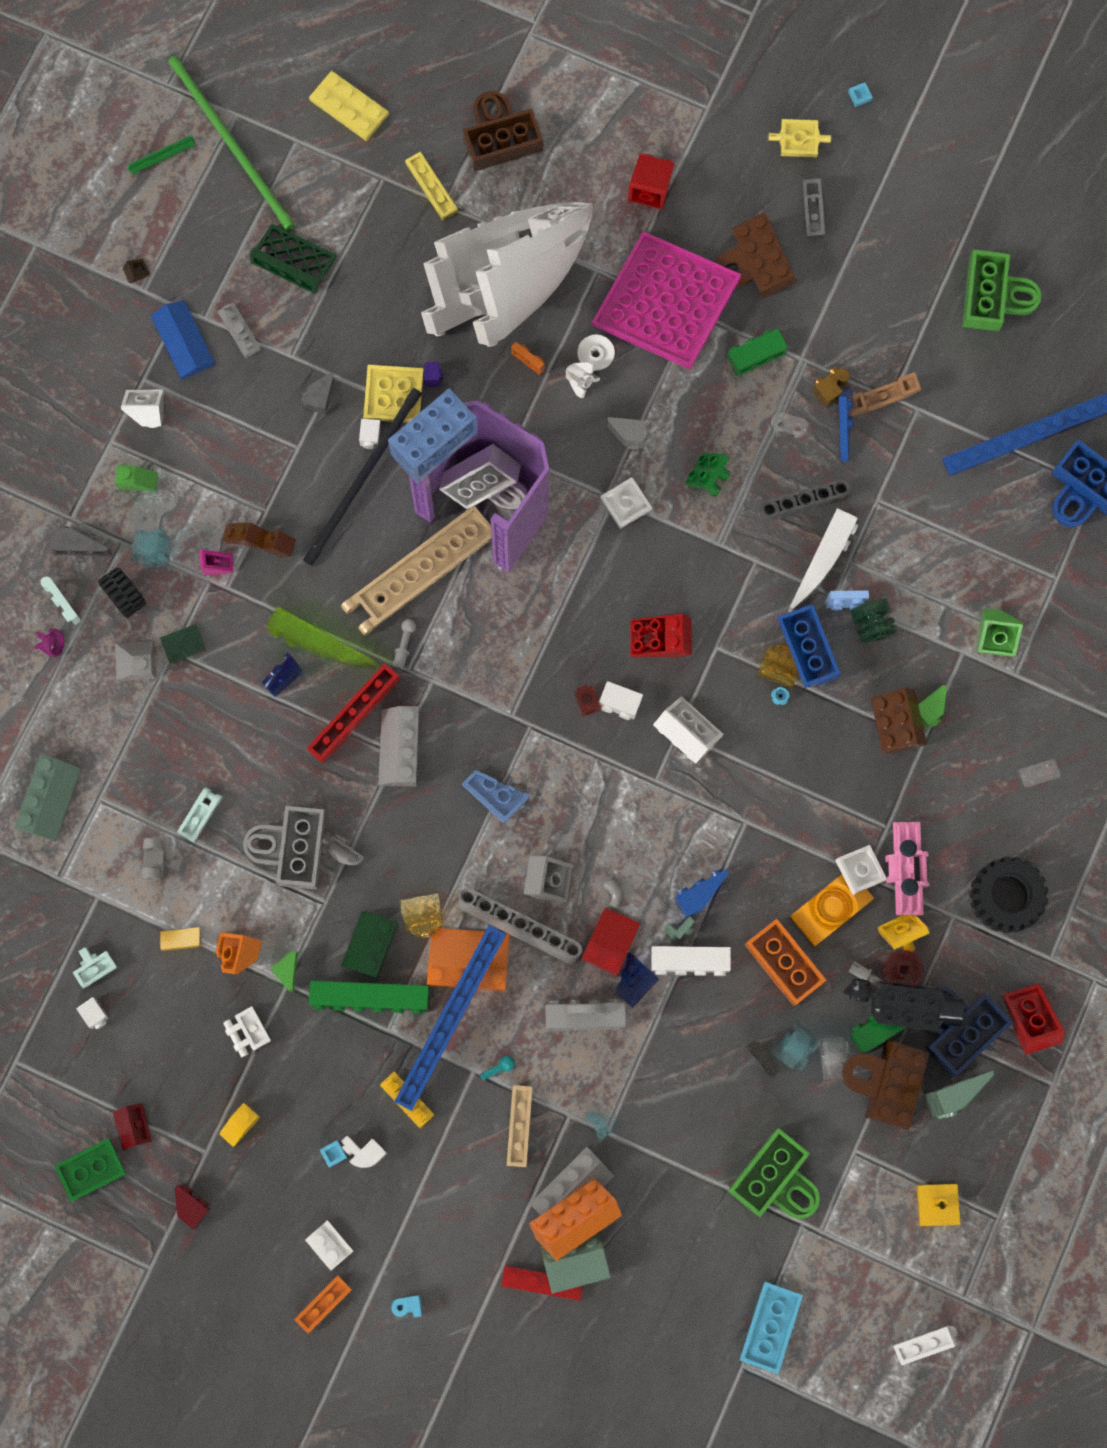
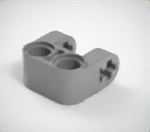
(154, 859)

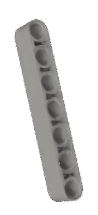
(524, 934)

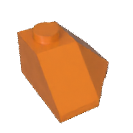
(237, 952)

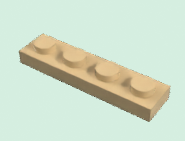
(519, 1126)

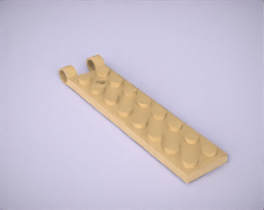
(421, 568)

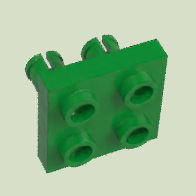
(706, 471)

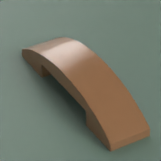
(885, 395)

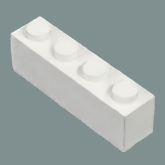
(690, 959)

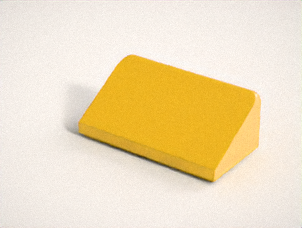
(180, 939)

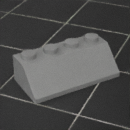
(399, 746)
(573, 1177)

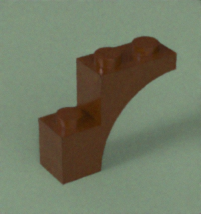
(257, 537)

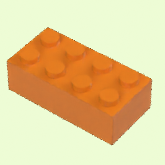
(785, 962)
(575, 1219)

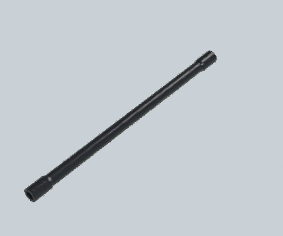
(315, 550)

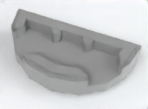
(343, 853)

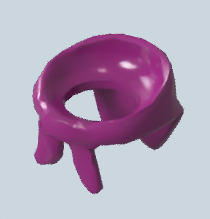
(52, 642)

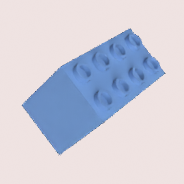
(433, 435)

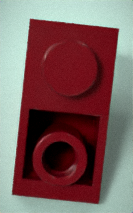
(190, 1208)

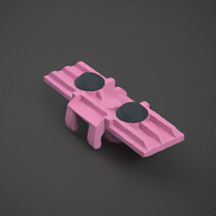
(901, 868)

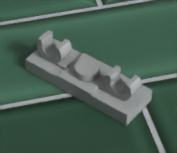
(239, 330)

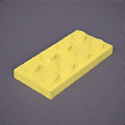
(348, 105)

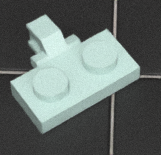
(93, 967)

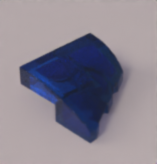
(282, 675)

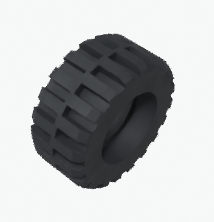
(1031, 883)

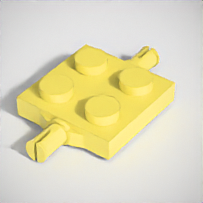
(799, 138)

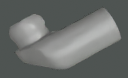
(616, 892)

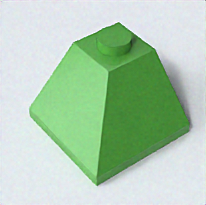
(999, 633)

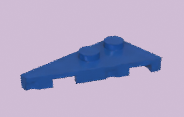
(846, 422)

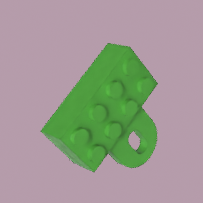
(992, 292)
(773, 1177)

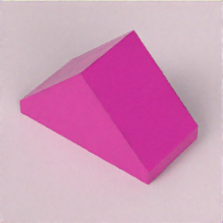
(216, 562)

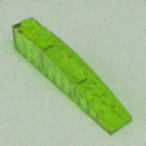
(309, 638)

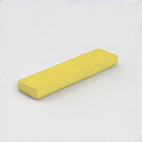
(431, 186)

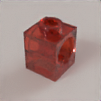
(587, 709)

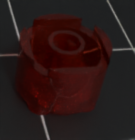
(906, 959)

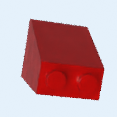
(651, 181)

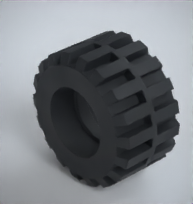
(122, 592)

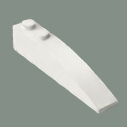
(826, 555)

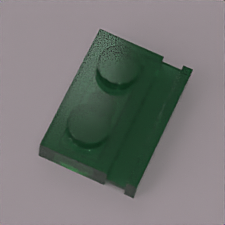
(182, 644)

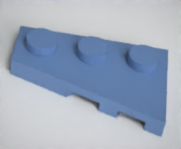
(495, 796)

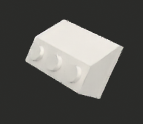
(688, 729)

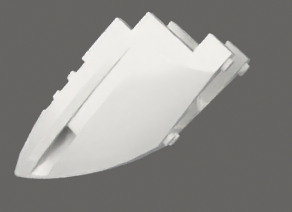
(501, 273)

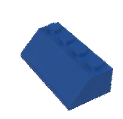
(809, 646)

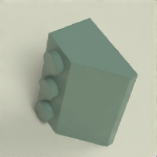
(577, 1268)

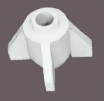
(581, 377)

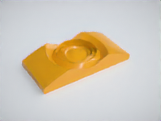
(829, 910)

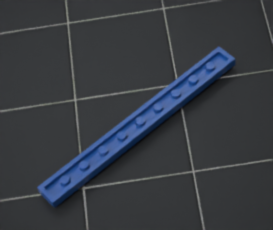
(1026, 435)
(450, 1018)

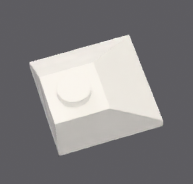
(144, 406)

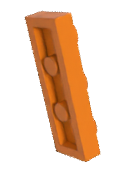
(323, 1304)

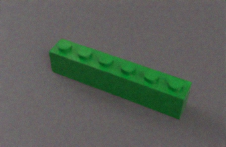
(368, 995)

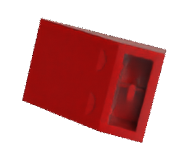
(661, 636)

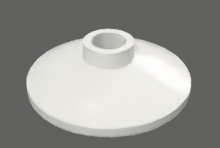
(596, 344)

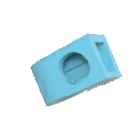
(408, 1304)

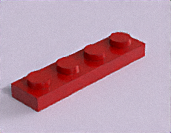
(535, 1282)

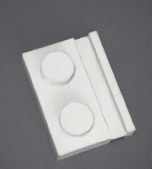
(329, 1245)

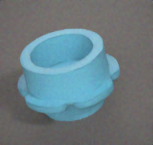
(780, 691)

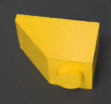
(239, 1124)

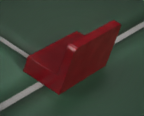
(132, 1126)

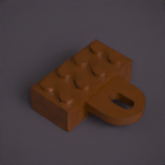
(500, 136)
(759, 256)
(892, 1082)

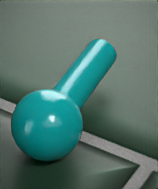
(506, 1063)

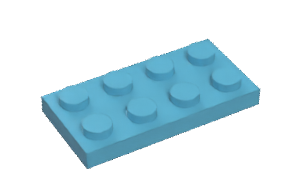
(771, 1327)

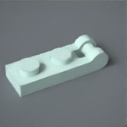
(59, 600)
(199, 815)

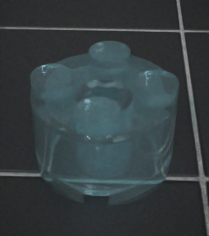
(151, 548)
(796, 1048)

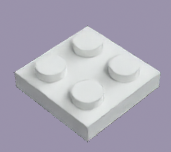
(626, 502)
(861, 869)

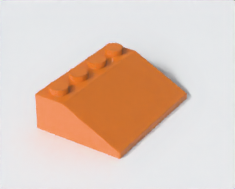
(451, 954)

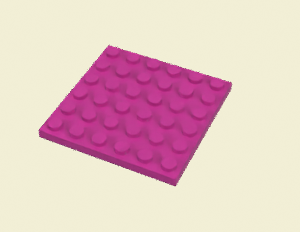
(666, 300)

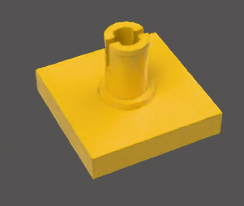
(903, 931)
(938, 1205)

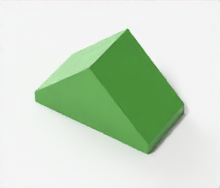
(286, 970)

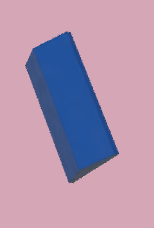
(182, 339)

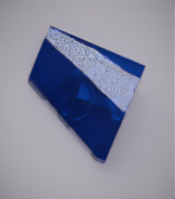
(635, 981)

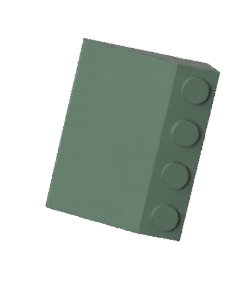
(951, 1098)

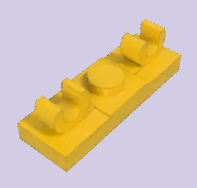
(420, 1114)

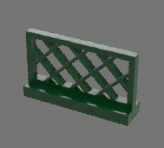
(282, 268)

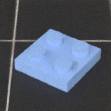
(846, 599)

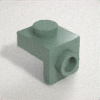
(686, 928)

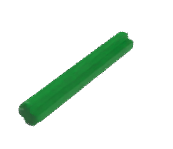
(161, 154)

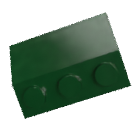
(369, 944)

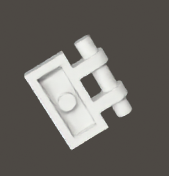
(252, 1028)

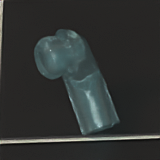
(599, 1123)

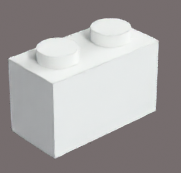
(620, 700)

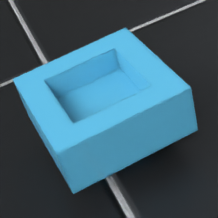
(860, 94)
(333, 1153)

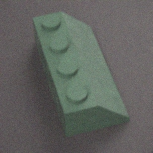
(47, 798)

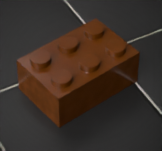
(898, 721)

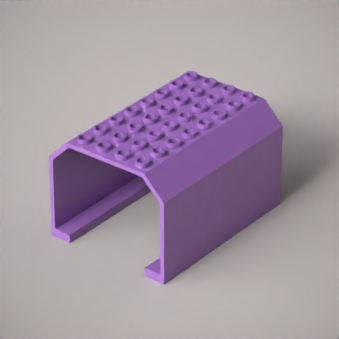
(510, 536)

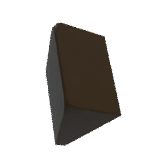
(135, 270)

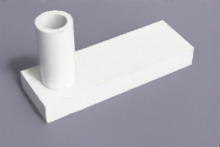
(926, 1344)

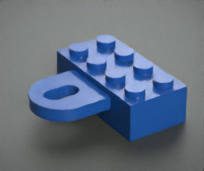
(1085, 481)

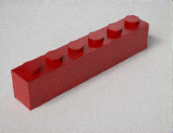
(353, 714)

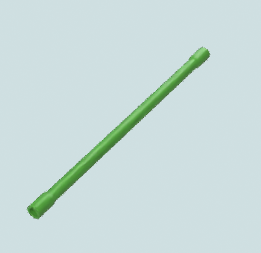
(181, 71)

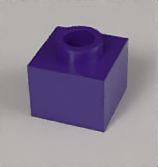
(433, 374)

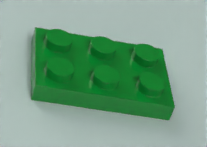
(90, 1170)

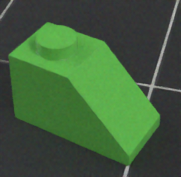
(135, 478)
(933, 708)

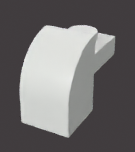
(364, 1157)

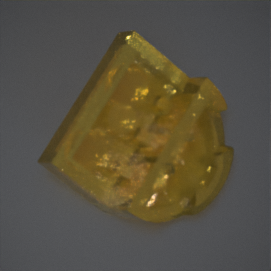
(779, 665)
(422, 915)

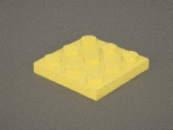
(388, 389)

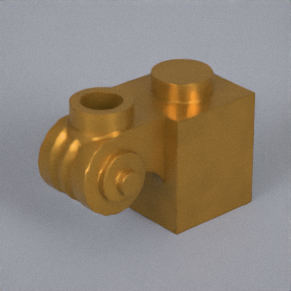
(828, 388)

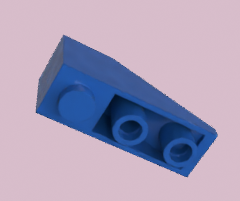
(696, 898)

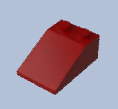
(610, 942)
(1033, 1019)

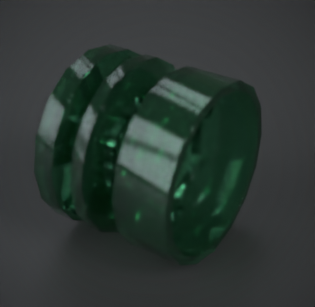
(872, 616)

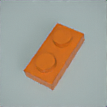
(522, 353)

